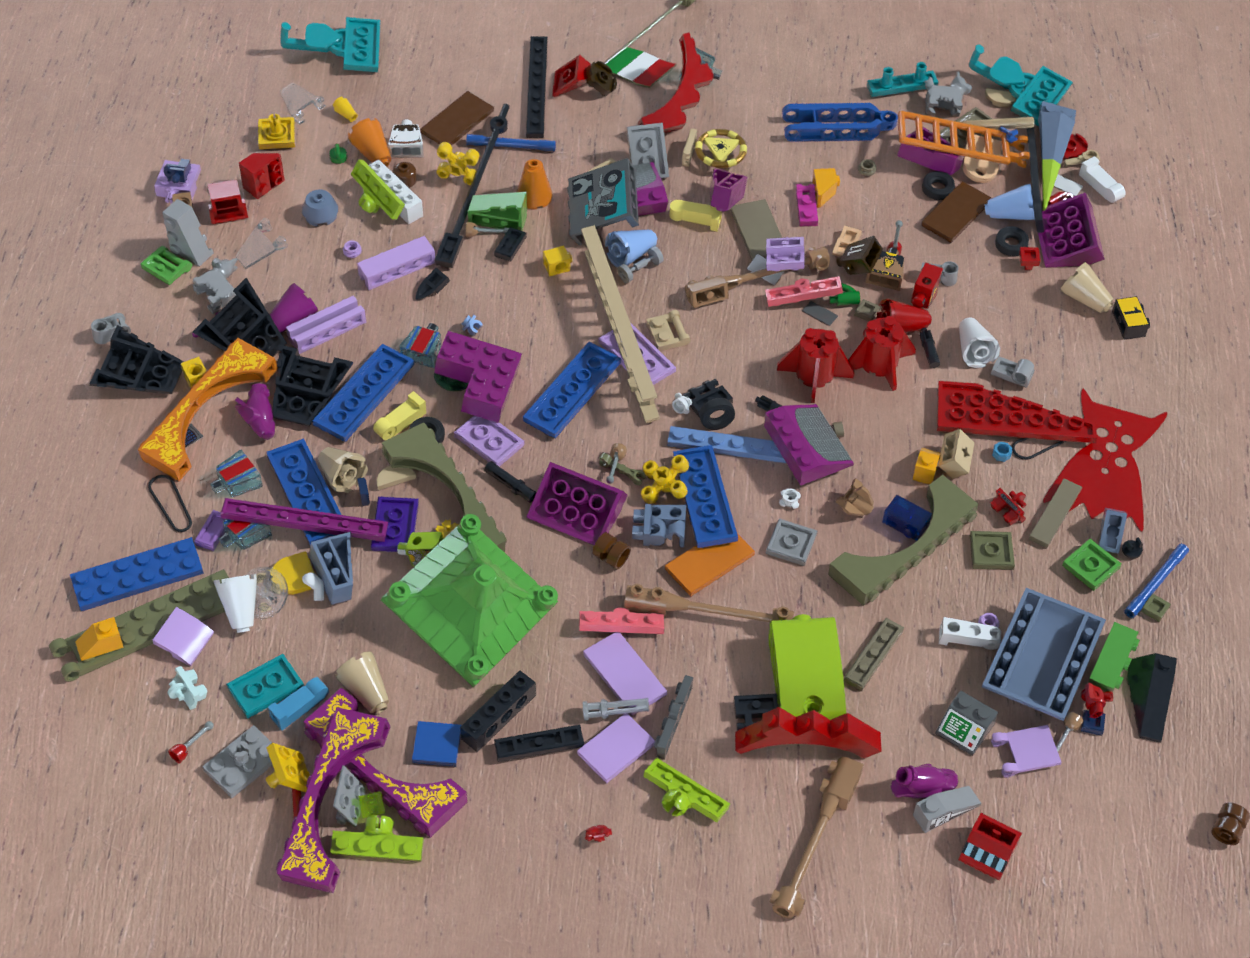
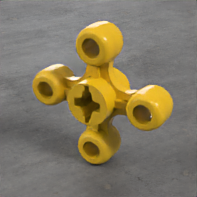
(457, 163)
(665, 479)

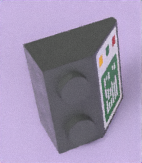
(966, 723)

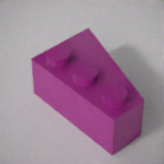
(931, 158)
(726, 189)

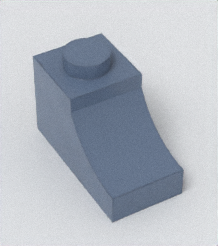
(1112, 529)

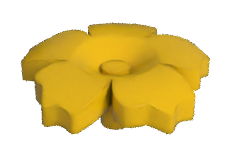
(446, 527)

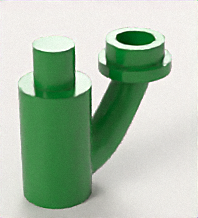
(848, 297)

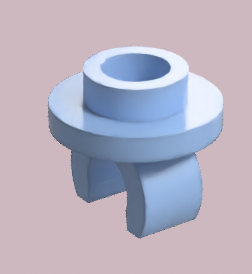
(468, 324)

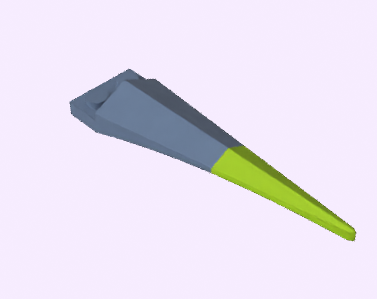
(1055, 131)

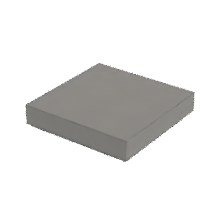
(791, 542)

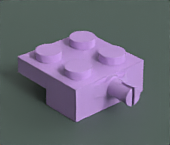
(165, 188)
(785, 253)

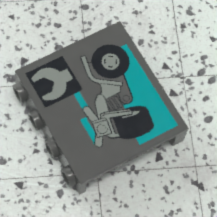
(602, 198)

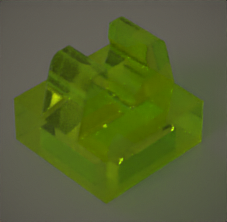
(371, 804)

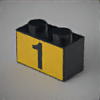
(1130, 318)

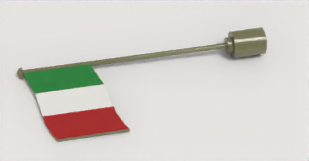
(640, 66)

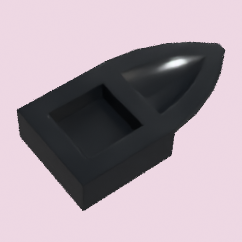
(432, 283)

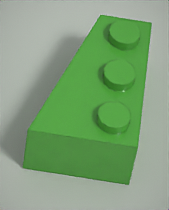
(499, 210)
(1114, 657)

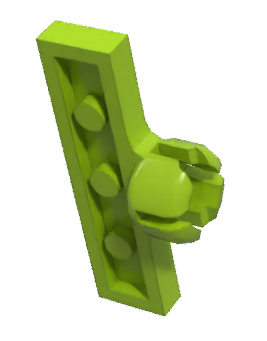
(376, 192)
(684, 792)
(377, 842)

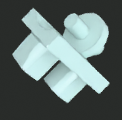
(183, 688)

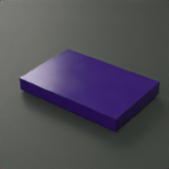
(401, 519)

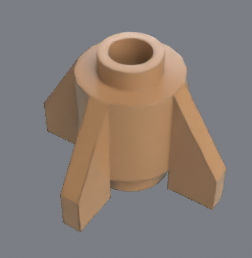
(856, 500)

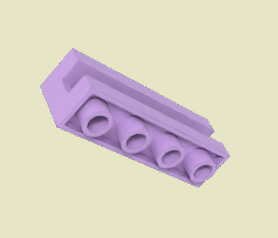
(396, 262)
(326, 324)

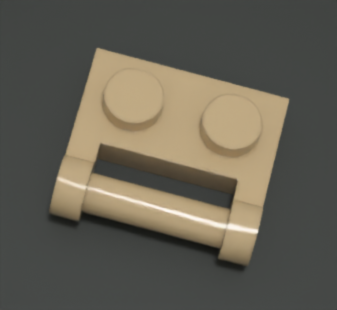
(662, 333)

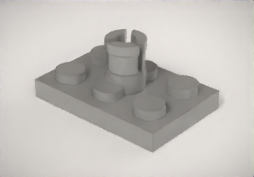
(648, 145)
(240, 762)

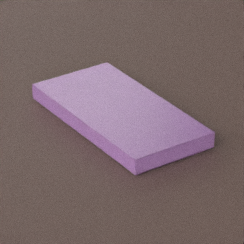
(656, 363)
(624, 670)

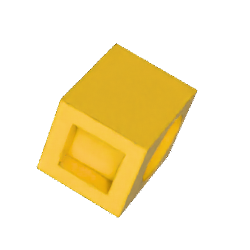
(557, 260)
(193, 370)

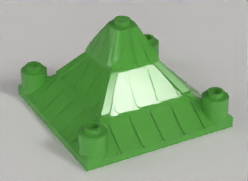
(469, 601)

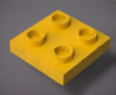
(276, 132)
(288, 768)

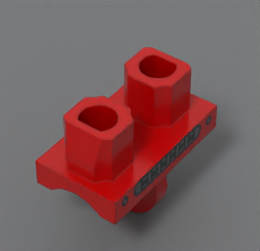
(1003, 500)

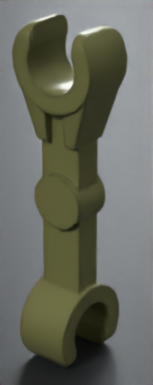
(606, 460)

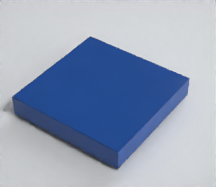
(436, 744)

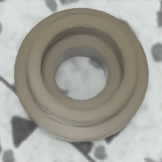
(867, 167)

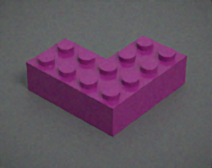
(485, 367)

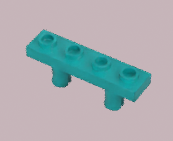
(903, 83)

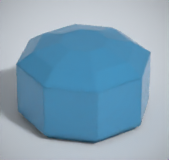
(1002, 451)

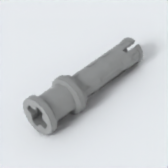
(604, 712)

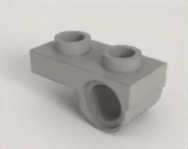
(1017, 373)

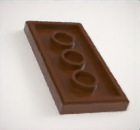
(457, 119)
(956, 212)

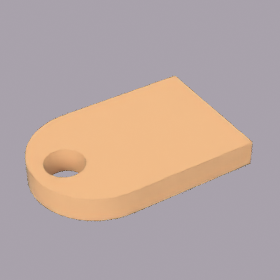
(988, 168)

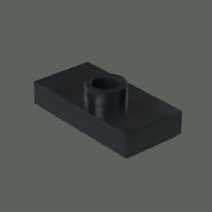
(510, 244)

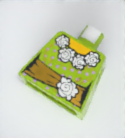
(419, 545)

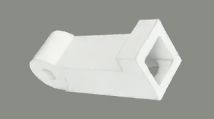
(1101, 180)
(969, 633)

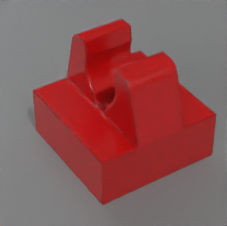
(1029, 257)

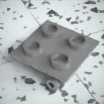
(347, 798)

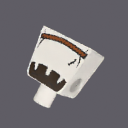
(406, 141)

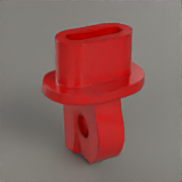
(1094, 700)

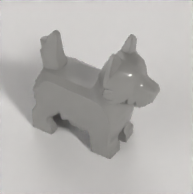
(946, 97)
(216, 284)

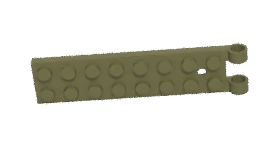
(142, 624)

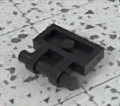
(711, 393)
(753, 707)

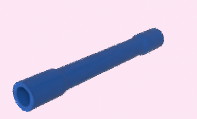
(542, 145)
(1139, 601)

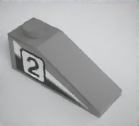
(944, 807)

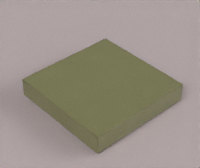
(991, 550)

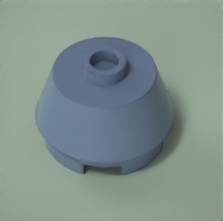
(320, 208)

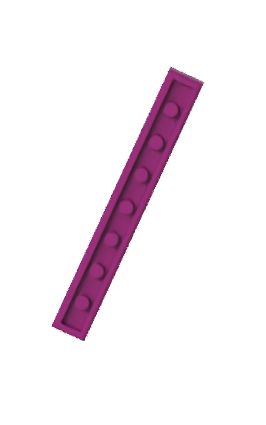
(304, 519)

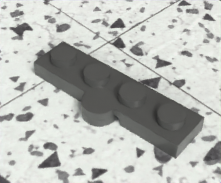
(675, 712)

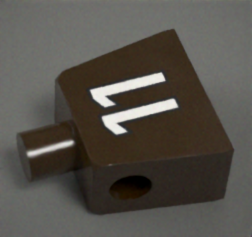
(860, 256)

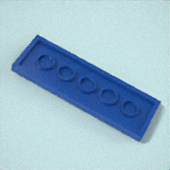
(571, 390)
(363, 392)
(302, 482)
(706, 498)
(136, 574)

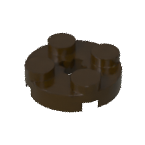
(600, 78)

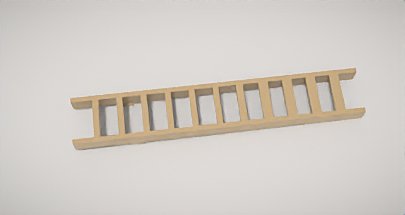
(639, 377)

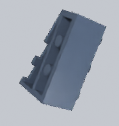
(333, 565)

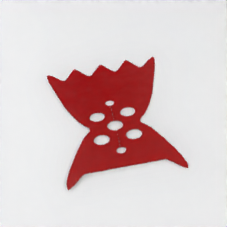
(1122, 485)

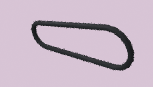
(1036, 454)
(180, 499)

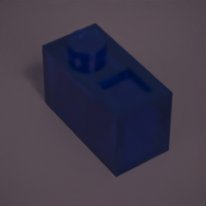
(906, 517)

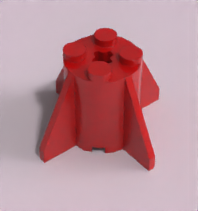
(881, 349)
(817, 359)

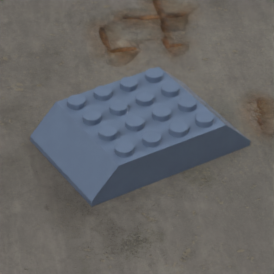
(1044, 654)

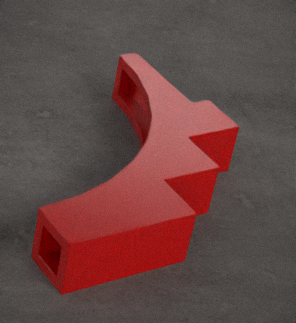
(693, 77)
(812, 728)

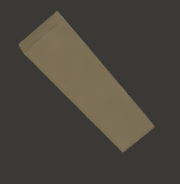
(1055, 513)
(873, 654)

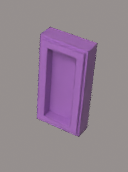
(211, 532)

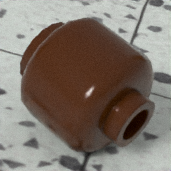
(406, 173)

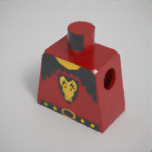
(924, 294)

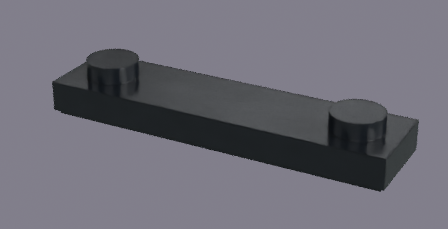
(539, 743)

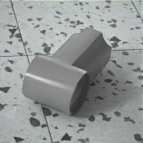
(949, 273)

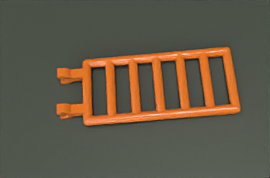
(953, 149)

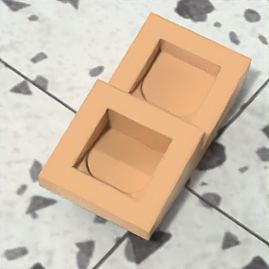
(848, 236)

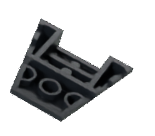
(243, 319)
(137, 366)
(304, 385)

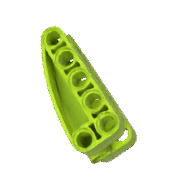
(807, 666)

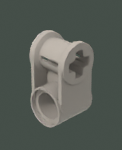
(104, 328)

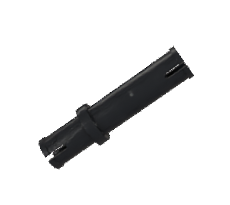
(517, 486)

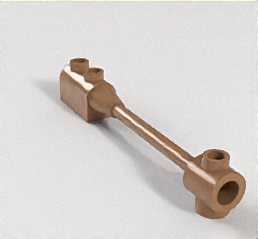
(717, 288)
(660, 601)
(836, 793)

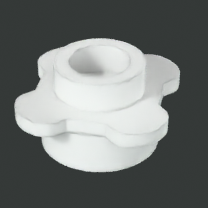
(681, 404)
(790, 494)

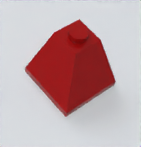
(570, 76)

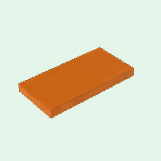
(705, 565)

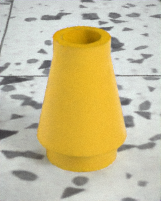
(344, 108)

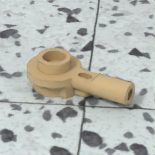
(1085, 156)

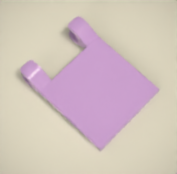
(1030, 748)

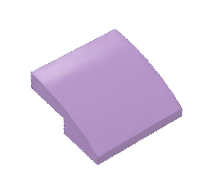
(183, 636)

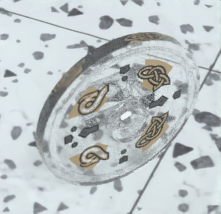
(270, 592)

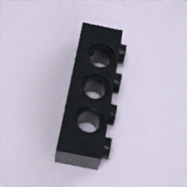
(498, 711)

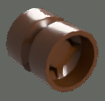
(612, 551)
(1230, 823)

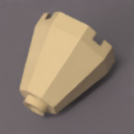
(342, 468)

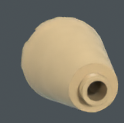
(1088, 289)
(364, 682)

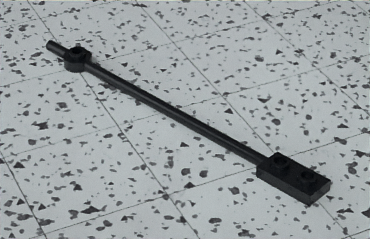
(452, 242)

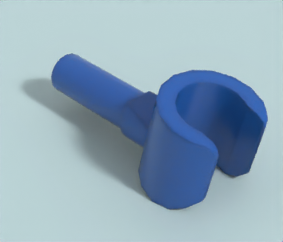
(1010, 135)

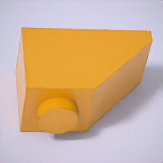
(825, 184)
(926, 466)
(99, 639)

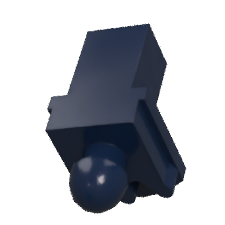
(178, 172)

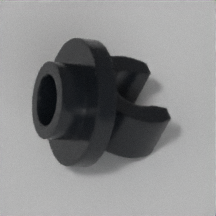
(1132, 548)

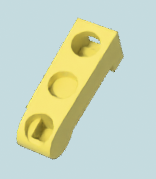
(695, 213)
(401, 417)

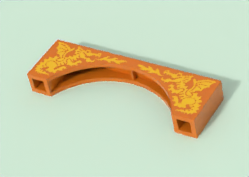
(237, 366)

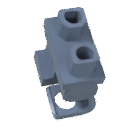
(659, 523)

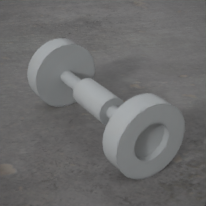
(625, 272)

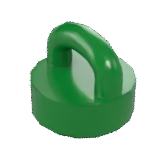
(338, 154)

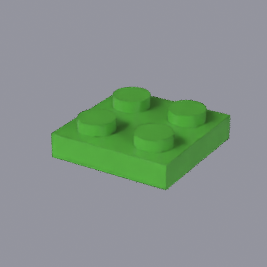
(1091, 564)

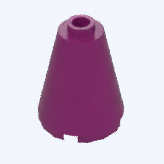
(292, 308)

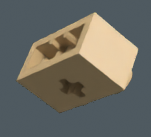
(956, 454)

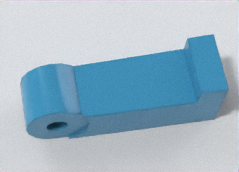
(298, 703)

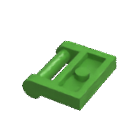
(163, 269)

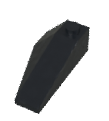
(1151, 688)

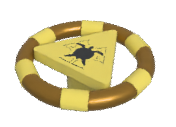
(721, 148)

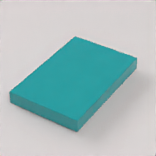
(265, 685)

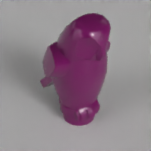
(258, 411)
(923, 781)

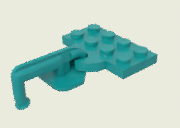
(356, 43)
(1025, 87)

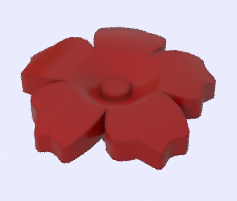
(598, 833)

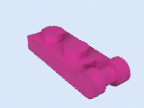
(806, 205)

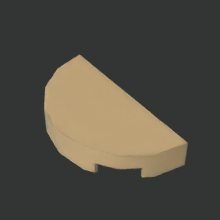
(999, 98)
(393, 476)

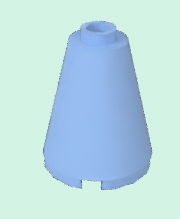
(1012, 205)
(629, 245)

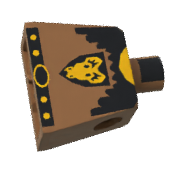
(887, 270)

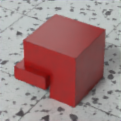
(226, 202)

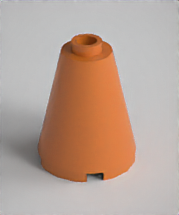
(370, 141)
(535, 184)

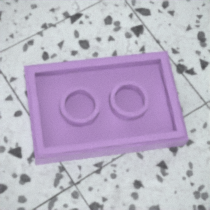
(489, 439)
(616, 747)

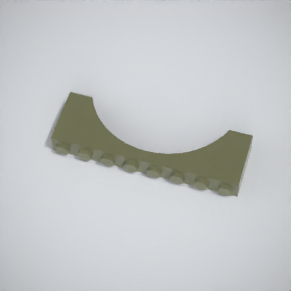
(421, 451)
(868, 576)

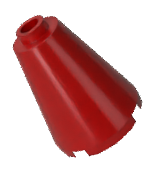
(908, 316)

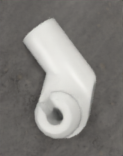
(316, 584)

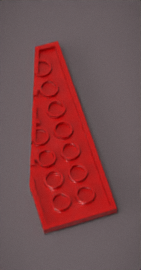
(992, 413)

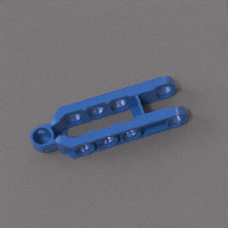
(813, 129)

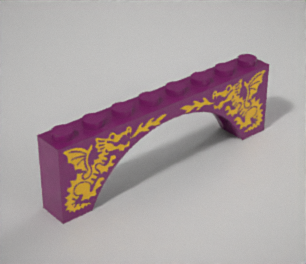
(347, 738)
(424, 805)

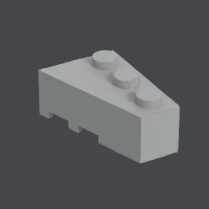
(184, 233)

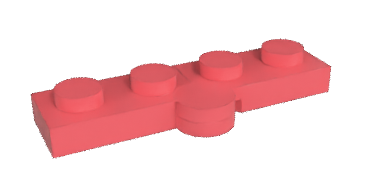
(803, 291)
(621, 621)

